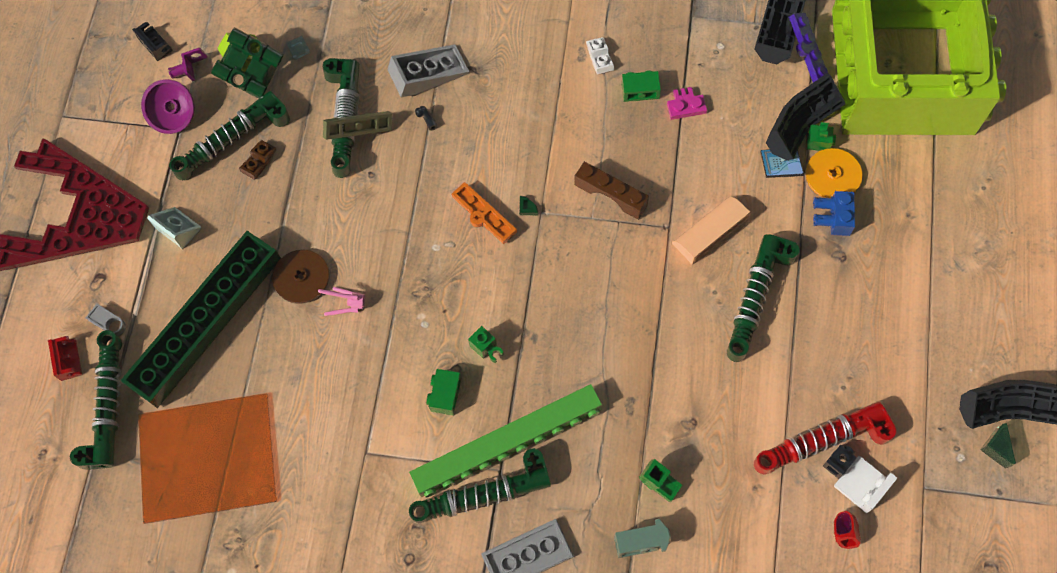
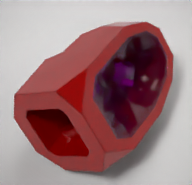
(847, 530)

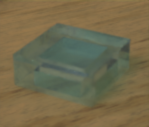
(298, 47)

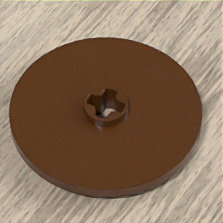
(288, 283)

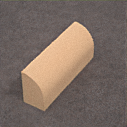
(711, 229)

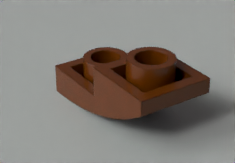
(260, 157)

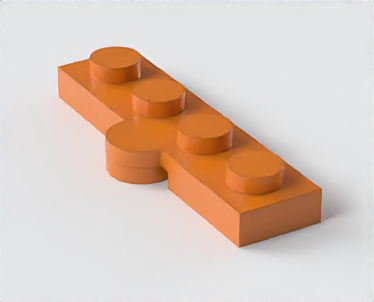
(483, 213)

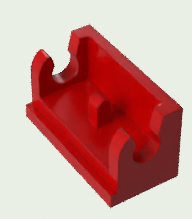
(64, 358)

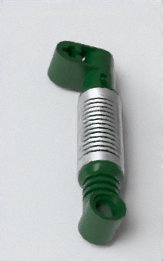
(347, 100)

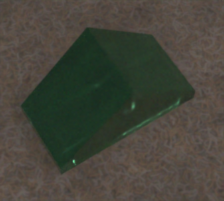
(1000, 447)

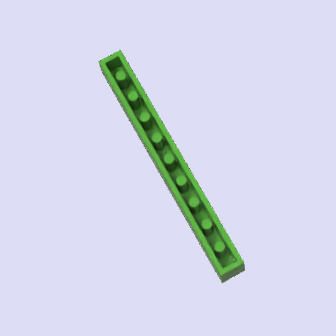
(505, 441)

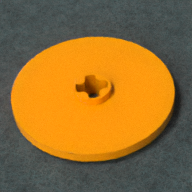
(820, 170)

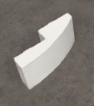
(599, 55)

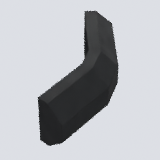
(776, 31)
(800, 113)
(1010, 400)

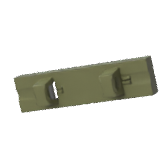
(357, 125)

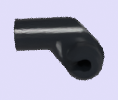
(428, 118)

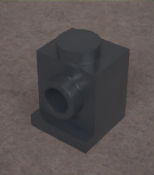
(835, 465)

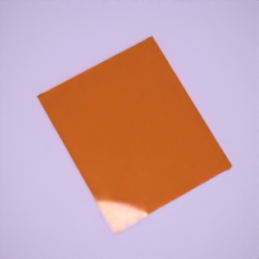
(206, 458)

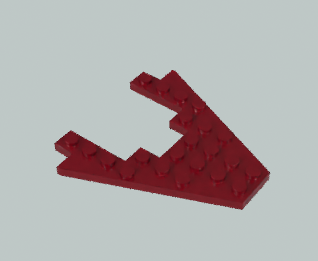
(98, 219)

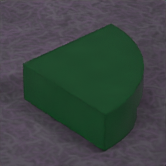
(527, 207)

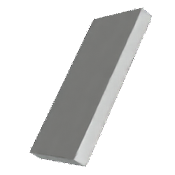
(530, 552)

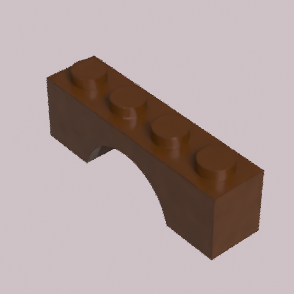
(627, 197)

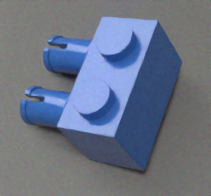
(841, 213)

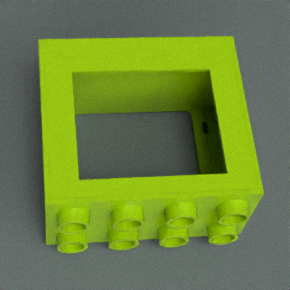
(917, 102)

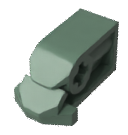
(642, 540)

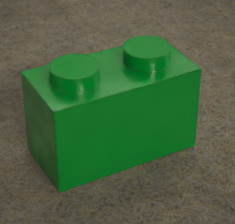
(640, 86)
(444, 392)

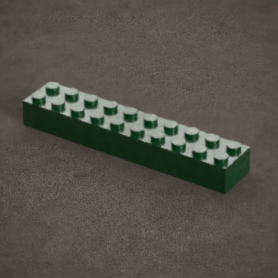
(201, 319)

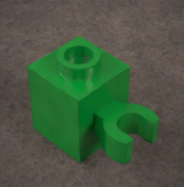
(820, 137)
(484, 343)

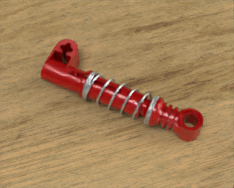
(842, 428)

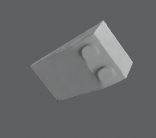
(426, 69)

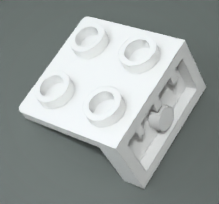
(864, 484)

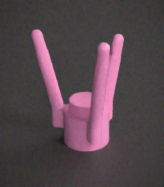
(355, 300)

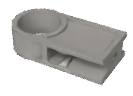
(103, 318)

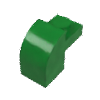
(657, 478)

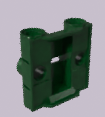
(259, 70)

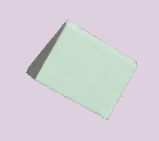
(175, 226)

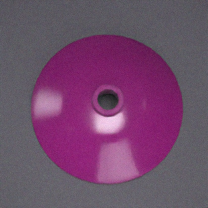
(157, 106)

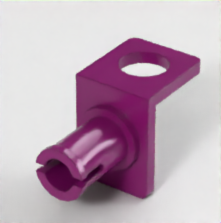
(186, 66)

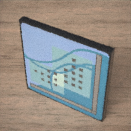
(778, 167)

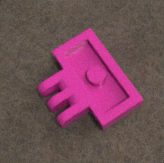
(686, 104)

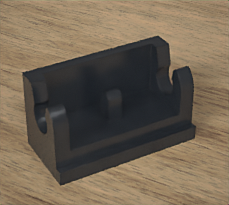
(152, 41)

